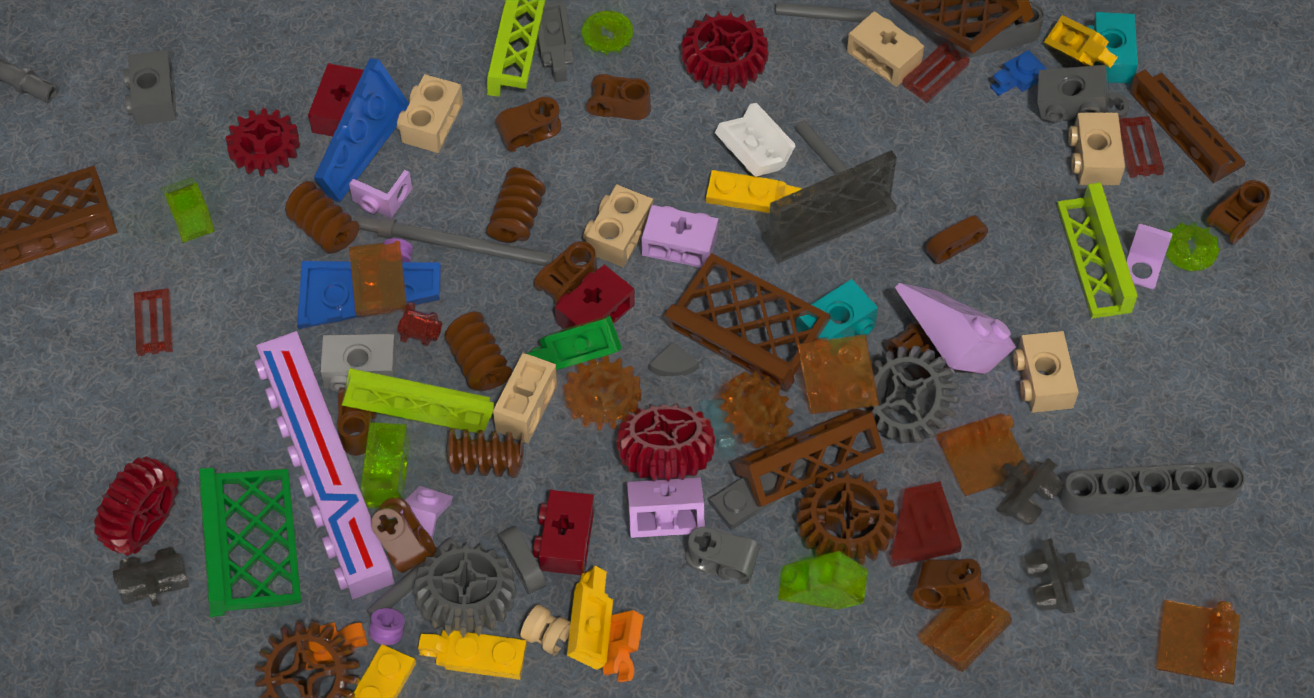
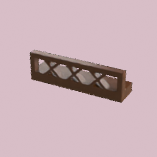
(1208, 154)
(801, 446)

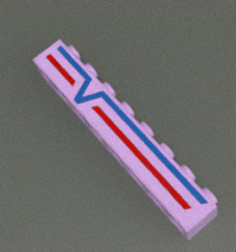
(324, 465)

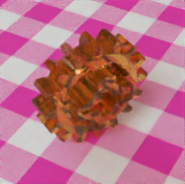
(599, 407)
(756, 409)

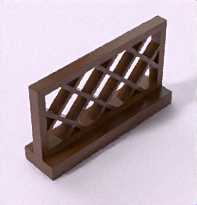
(989, 28)
(59, 233)
(726, 341)

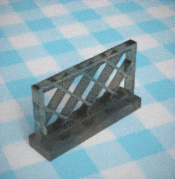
(845, 213)

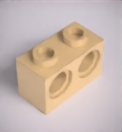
(430, 113)
(623, 228)
(525, 397)

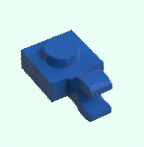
(1019, 72)

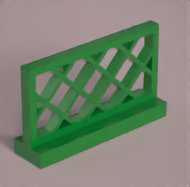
(217, 549)

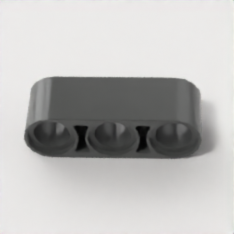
(1013, 35)

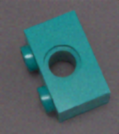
(1121, 34)
(844, 304)

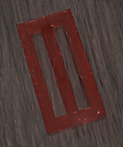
(943, 49)
(1144, 169)
(155, 346)

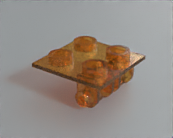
(838, 374)
(980, 451)
(1199, 641)

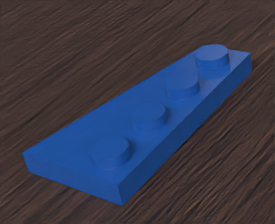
(362, 130)
(329, 295)

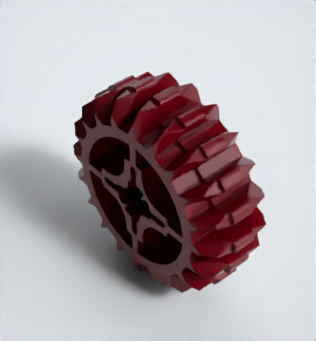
(720, 59)
(666, 442)
(136, 505)

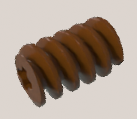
(516, 206)
(321, 218)
(477, 352)
(485, 453)

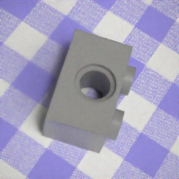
(345, 351)

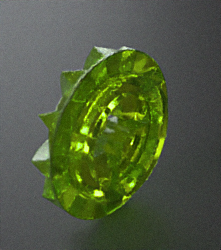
(612, 22)
(1179, 252)

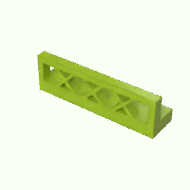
(503, 46)
(1109, 248)
(416, 401)

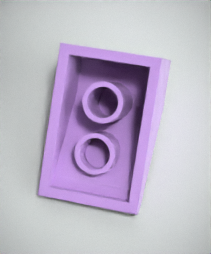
(960, 333)

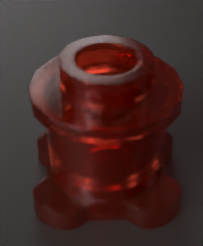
(419, 325)

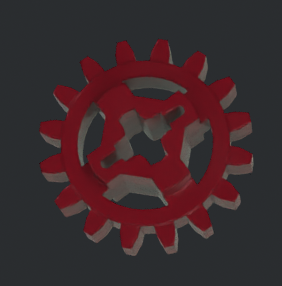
(262, 141)

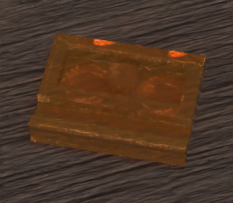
(378, 278)
(964, 634)

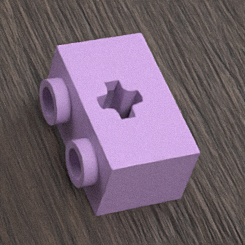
(679, 236)
(665, 507)

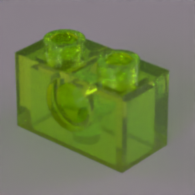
(385, 463)

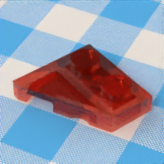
(924, 526)

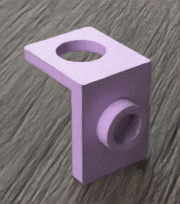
(377, 201)
(1149, 248)
(428, 506)

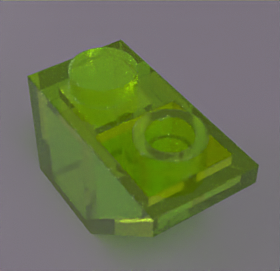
(188, 209)
(824, 582)

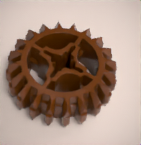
(876, 514)
(303, 655)

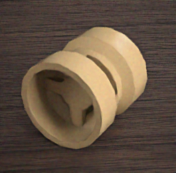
(545, 629)

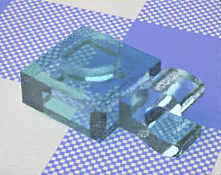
(722, 430)

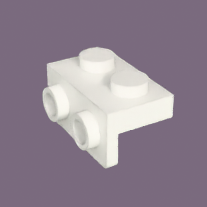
(756, 141)

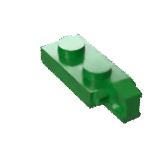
(579, 343)

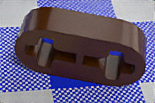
(956, 239)

